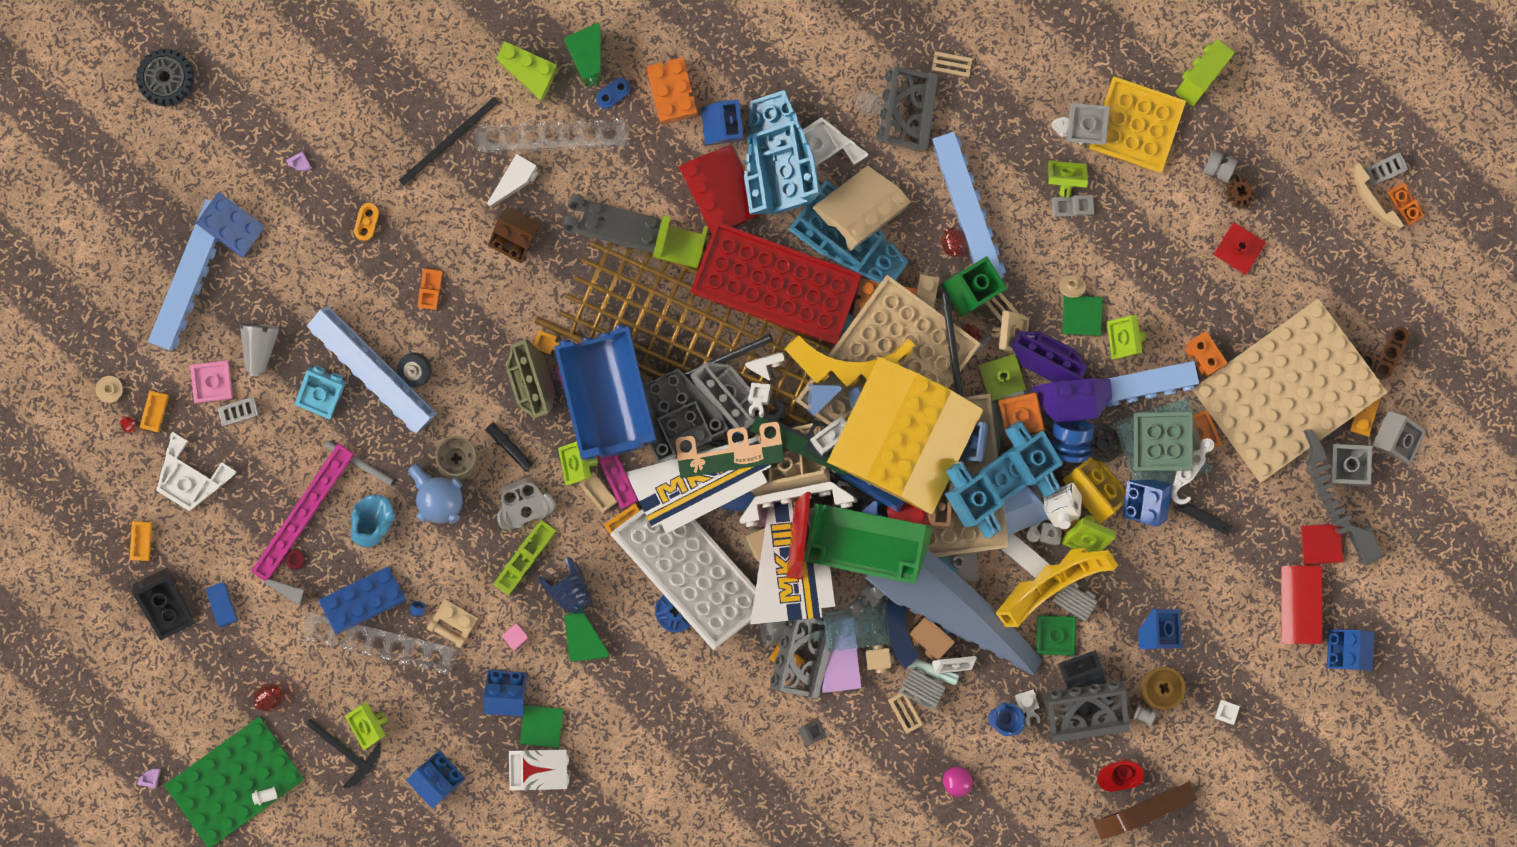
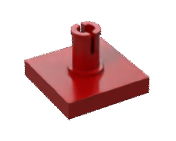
(1239, 248)

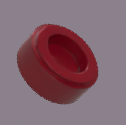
(295, 559)

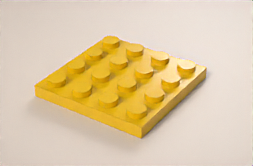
(1140, 124)

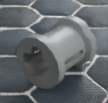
(1144, 714)

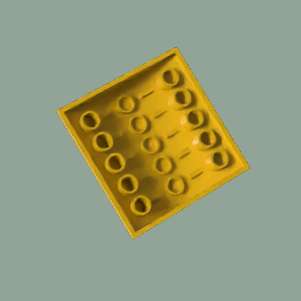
(905, 434)

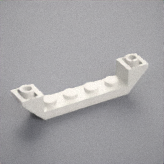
(753, 513)

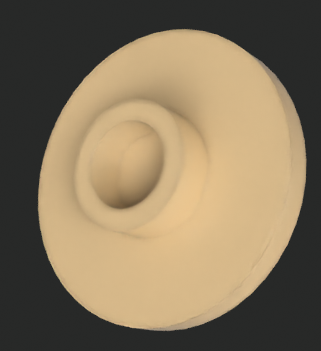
(1072, 286)
(109, 389)

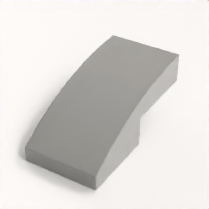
(1072, 206)

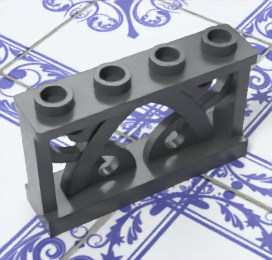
(889, 110)
(786, 663)
(1075, 698)

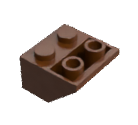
(514, 234)

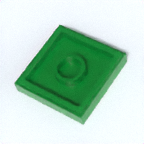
(1082, 316)
(1056, 635)
(541, 726)

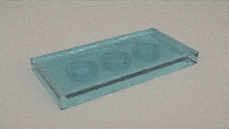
(852, 632)

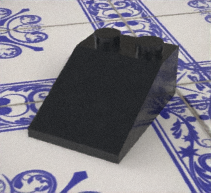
(163, 603)

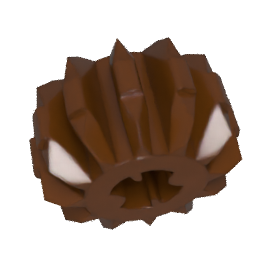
(1246, 190)

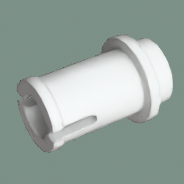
(264, 795)

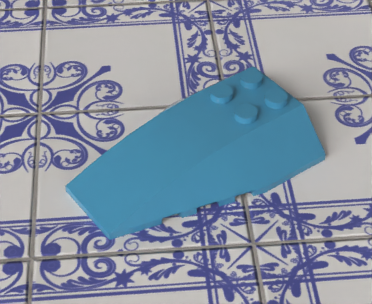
(779, 158)
(871, 258)

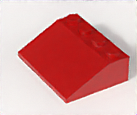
(718, 187)

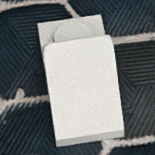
(761, 367)

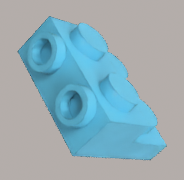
(320, 392)

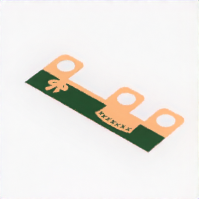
(736, 457)

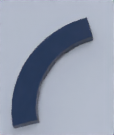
(898, 635)

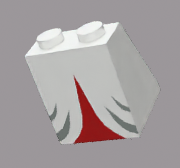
(538, 769)

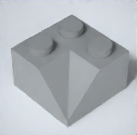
(1350, 464)

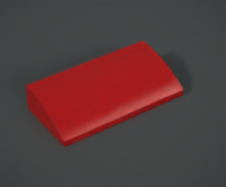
(798, 537)
(1301, 604)

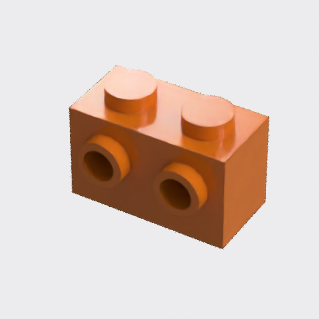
(1205, 354)

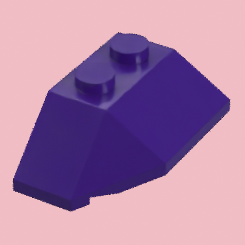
(1048, 357)
(1074, 398)

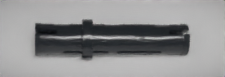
(505, 442)
(1204, 517)

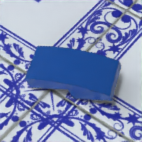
(221, 605)

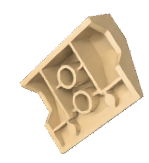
(862, 206)
(794, 471)

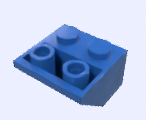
(722, 122)
(1147, 501)
(1350, 649)
(505, 693)
(435, 779)

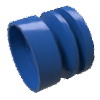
(1072, 440)
(667, 619)

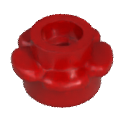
(127, 424)

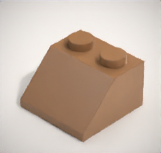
(931, 639)

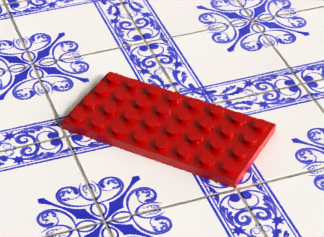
(775, 283)

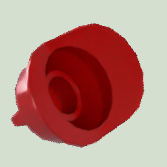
(1120, 775)

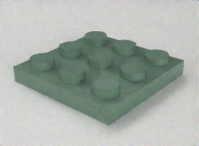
(1163, 441)

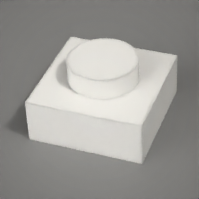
(1227, 712)

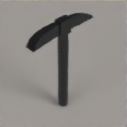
(364, 766)

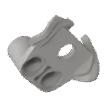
(510, 514)

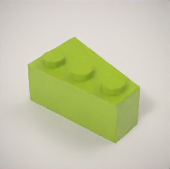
(530, 70)
(1205, 71)

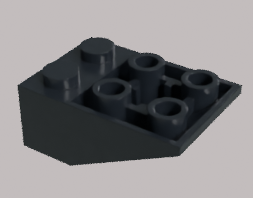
(1083, 672)

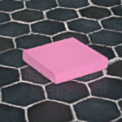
(211, 381)

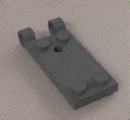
(620, 225)

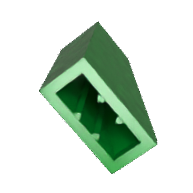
(582, 639)

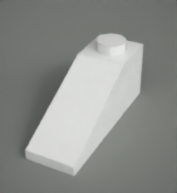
(515, 178)

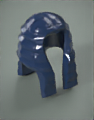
(570, 592)

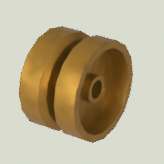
(1174, 687)

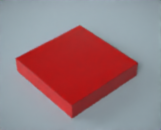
(1321, 544)

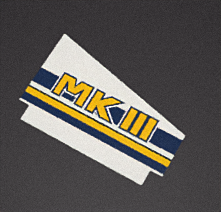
(679, 501)
(783, 597)

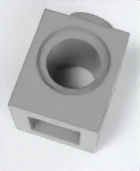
(1050, 534)

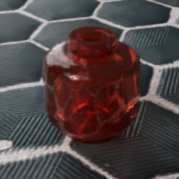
(953, 242)
(267, 697)

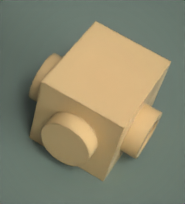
(879, 659)

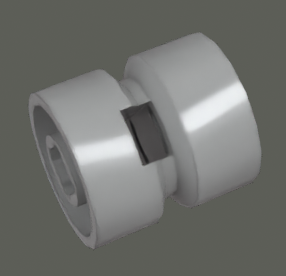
(1220, 166)

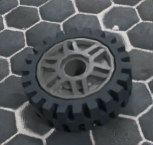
(160, 63)

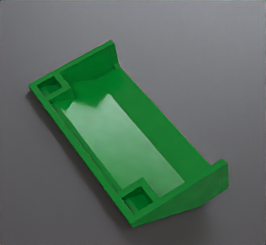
(867, 543)

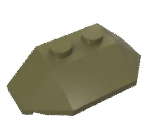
(530, 379)

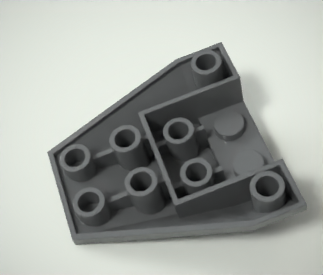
(680, 411)

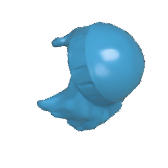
(371, 520)

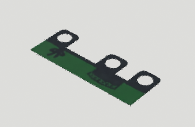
(792, 438)

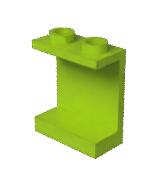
(680, 244)

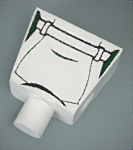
(1063, 506)

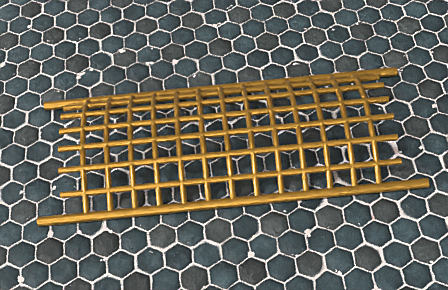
(679, 324)

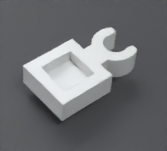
(758, 397)
(1028, 703)

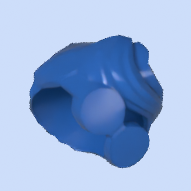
(1007, 719)

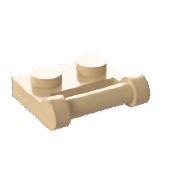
(455, 617)

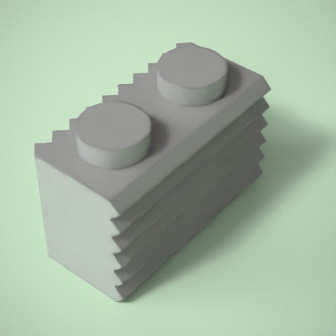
(1075, 601)
(922, 688)

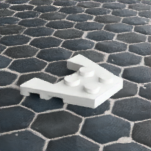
(827, 141)
(184, 483)

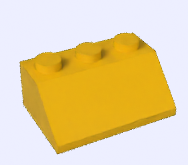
(1099, 488)

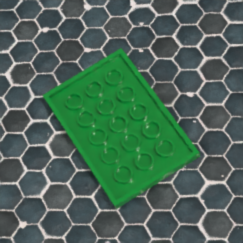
(220, 785)

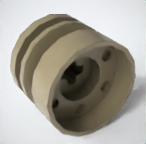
(458, 447)

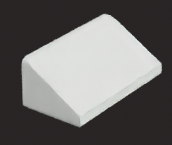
(954, 664)

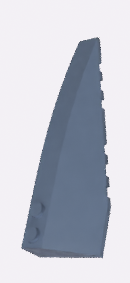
(960, 610)

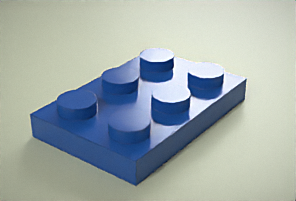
(230, 224)

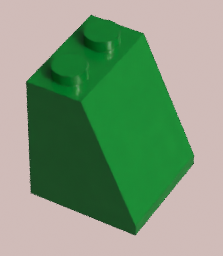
(586, 53)
(974, 286)

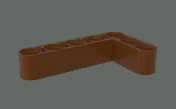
(1384, 360)
(1145, 811)

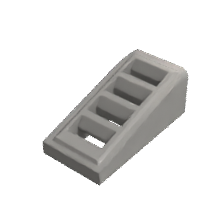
(1403, 168)
(254, 409)
(293, 593)

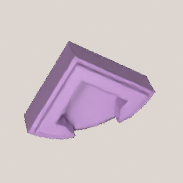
(299, 162)
(150, 778)

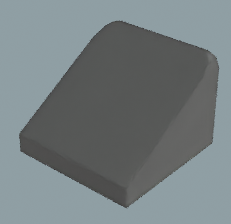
(812, 732)

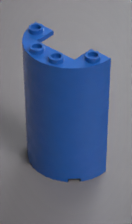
(605, 394)

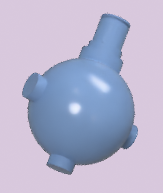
(437, 498)

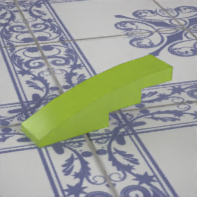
(524, 557)

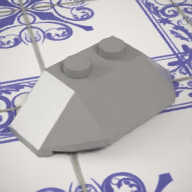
(726, 392)

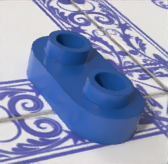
(614, 94)

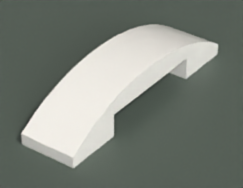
(1025, 556)

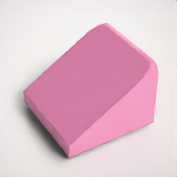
(515, 637)

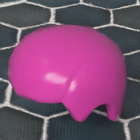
(957, 781)

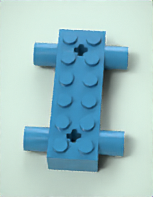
(984, 492)

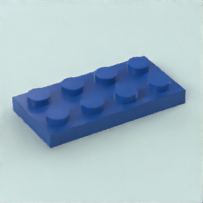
(361, 600)

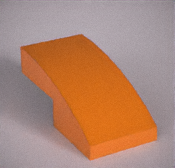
(430, 288)

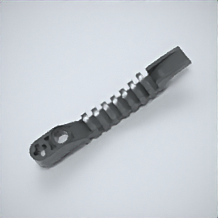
(1361, 538)

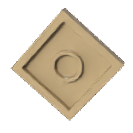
(1010, 326)

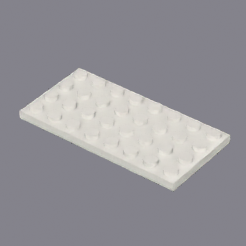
(691, 575)

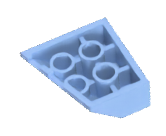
(1023, 511)

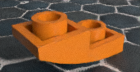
(1405, 204)

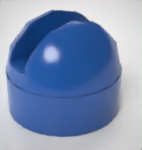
(417, 611)

